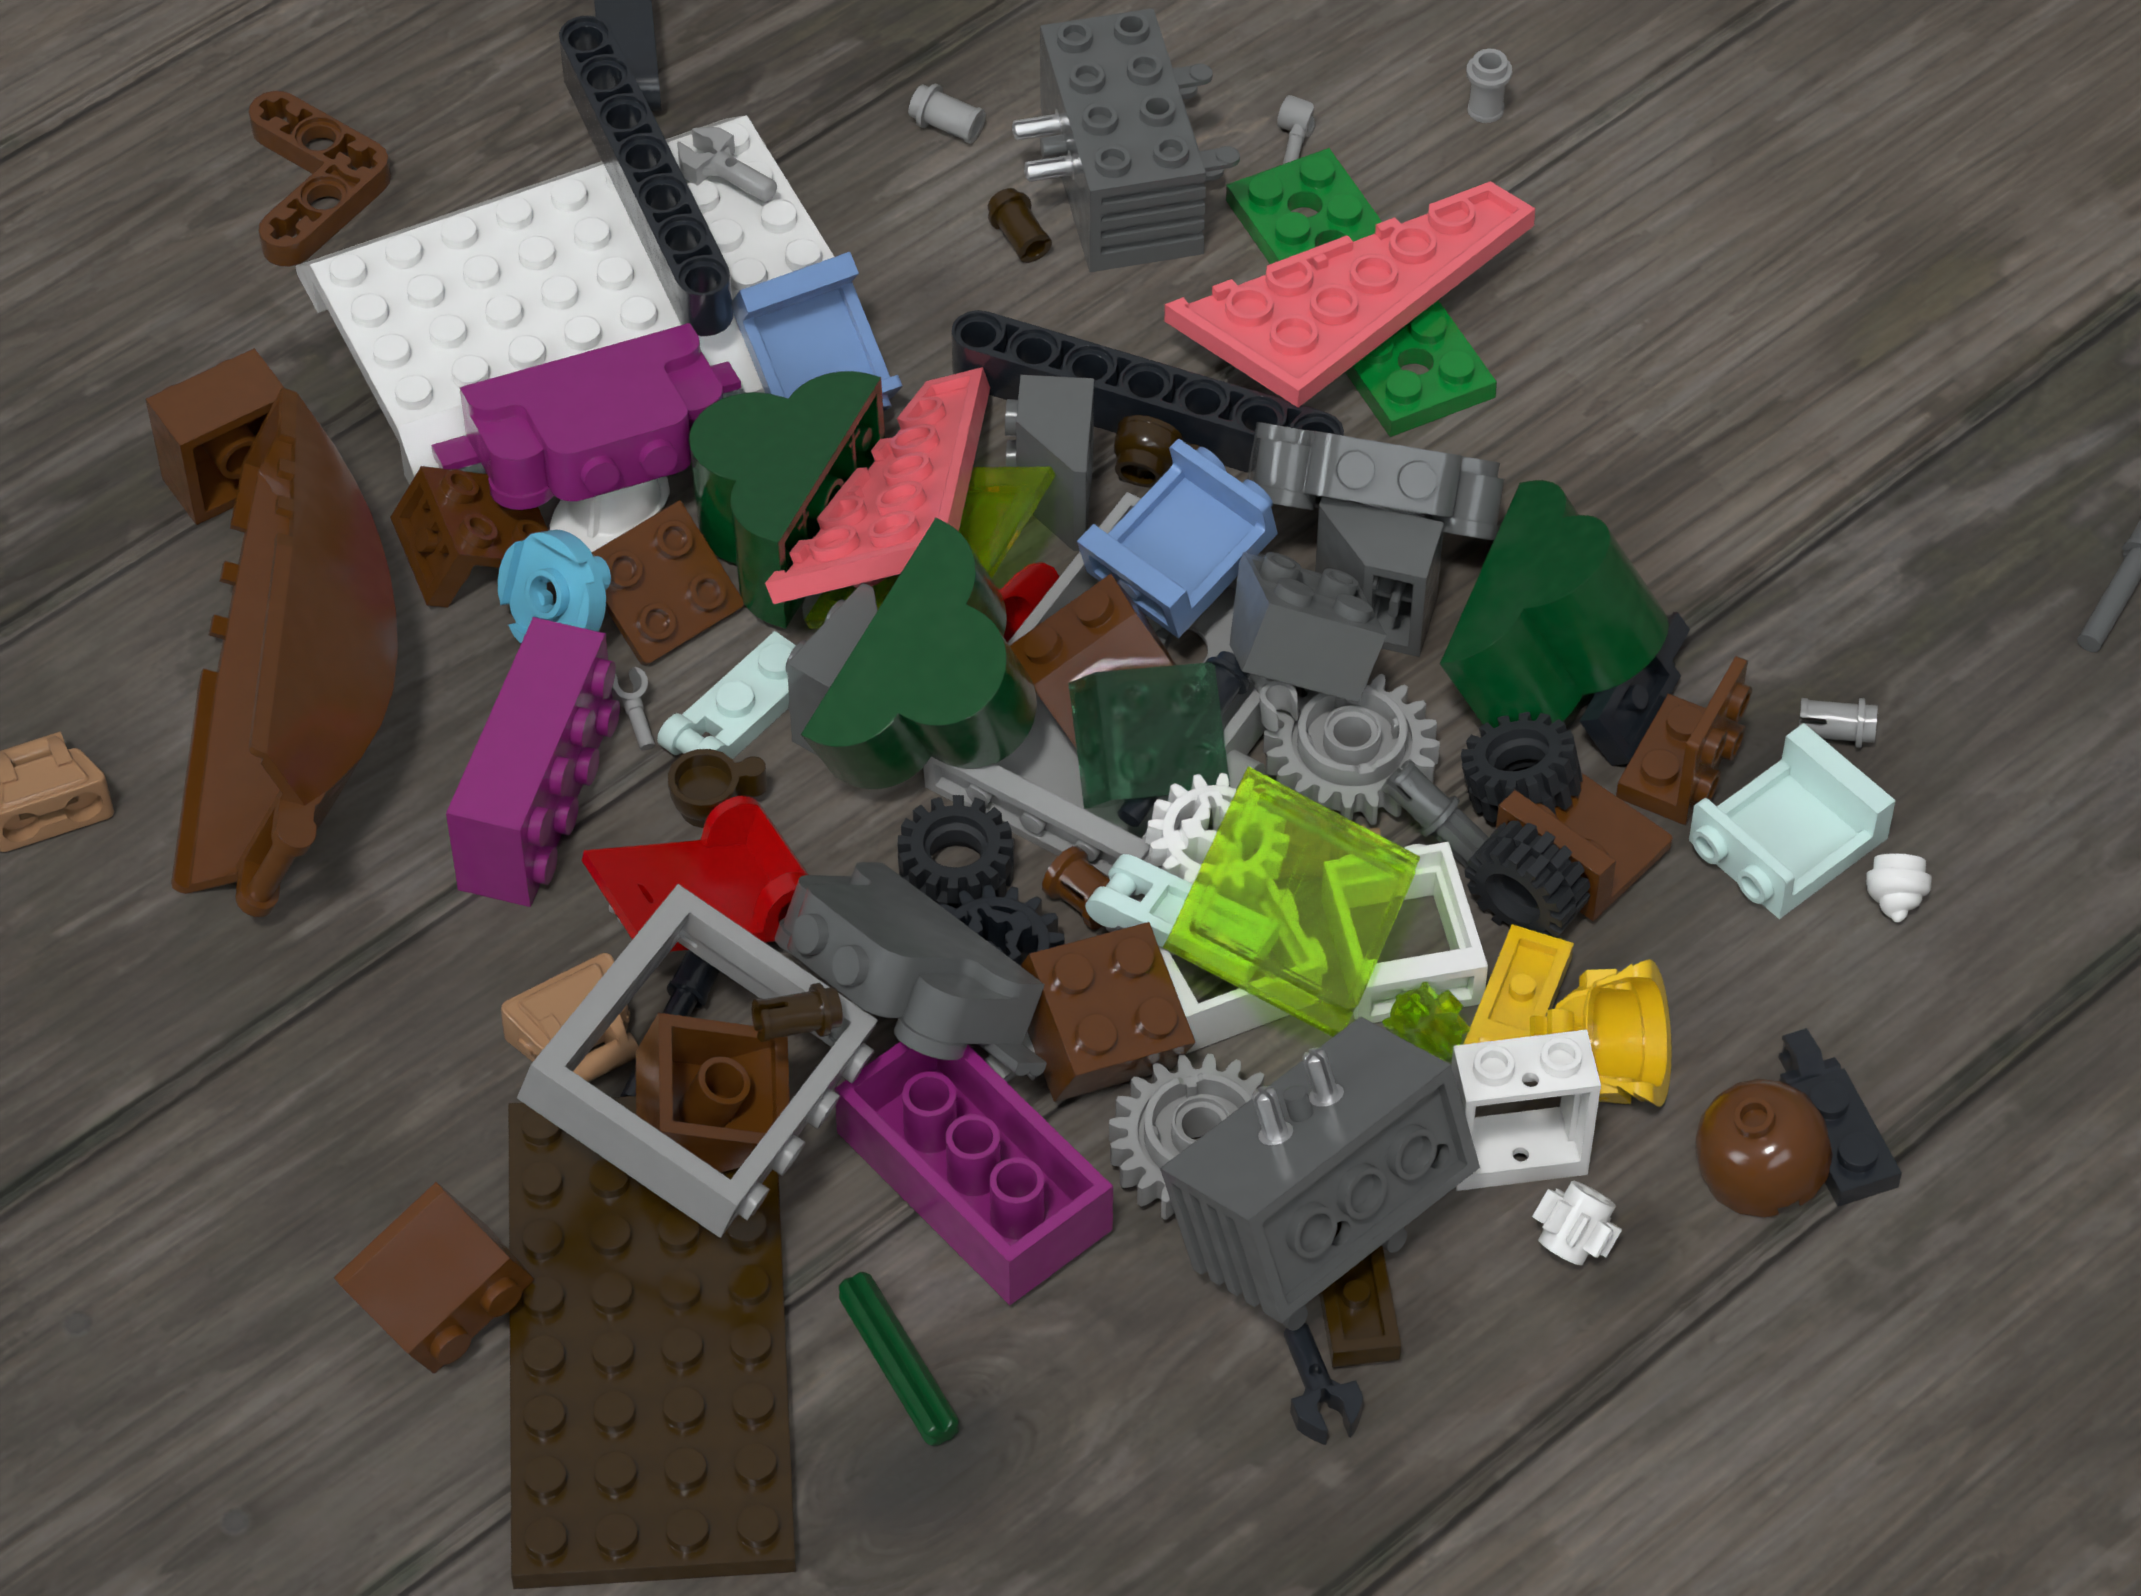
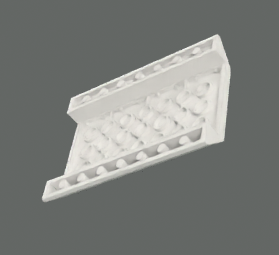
(538, 283)

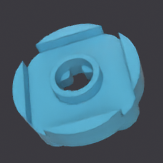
(572, 569)

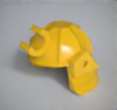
(1626, 1030)

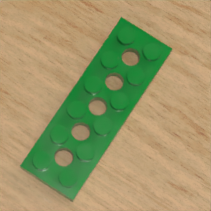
(1432, 339)

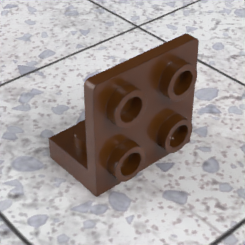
(451, 525)
(665, 584)
(1685, 747)
(1603, 834)

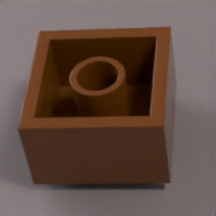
(207, 429)
(1105, 1012)

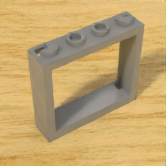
(636, 1145)

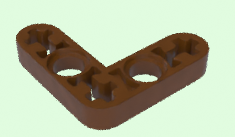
(330, 176)

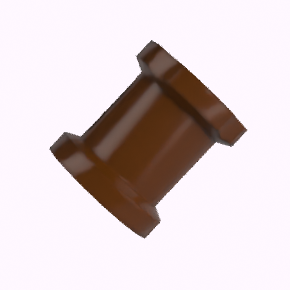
(1074, 881)

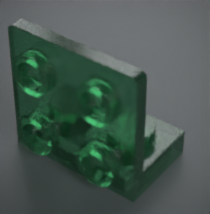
(1146, 731)

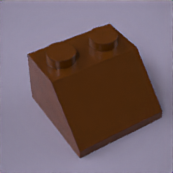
(1087, 636)
(711, 1086)
(435, 1278)

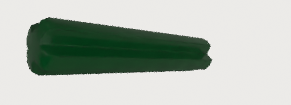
(898, 1359)

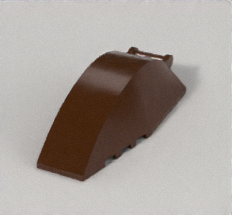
(298, 665)

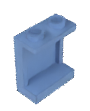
(809, 328)
(1182, 538)

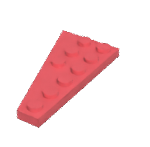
(1348, 296)
(887, 509)

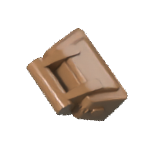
(48, 792)
(540, 1012)

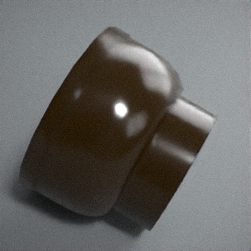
(1145, 445)
(709, 777)

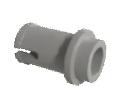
(1488, 75)
(946, 113)
(1841, 721)

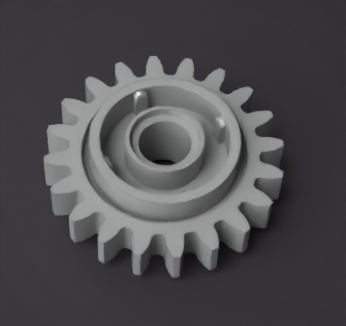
(1349, 748)
(1166, 1115)

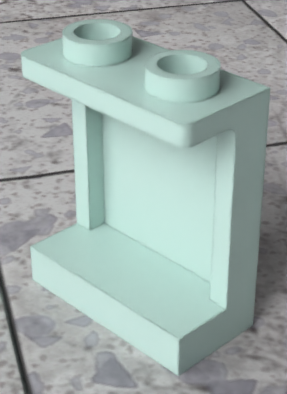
(1794, 824)

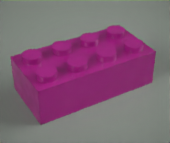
(532, 762)
(976, 1164)

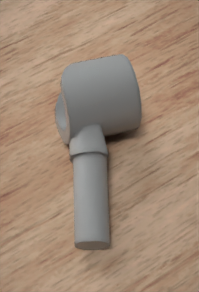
(1298, 119)
(1275, 696)
(634, 706)

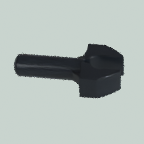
(1319, 1388)

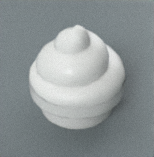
(1898, 883)

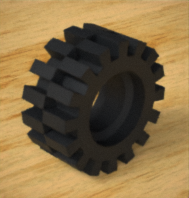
(1518, 744)
(956, 827)
(1527, 879)

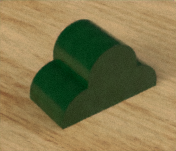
(772, 468)
(1551, 613)
(927, 676)

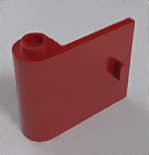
(735, 868)

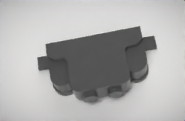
(1445, 487)
(914, 963)

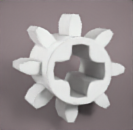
(1577, 1223)

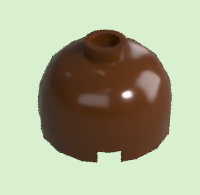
(1763, 1147)

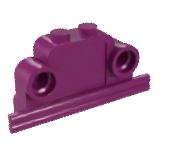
(588, 419)

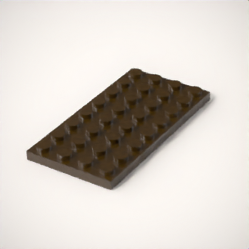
(641, 1377)

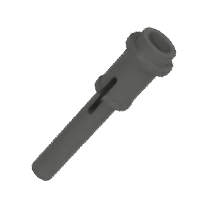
(2115, 595)

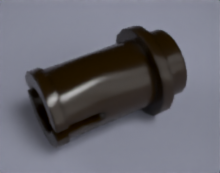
(1013, 215)
(797, 1013)

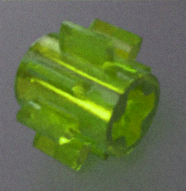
(1428, 1020)

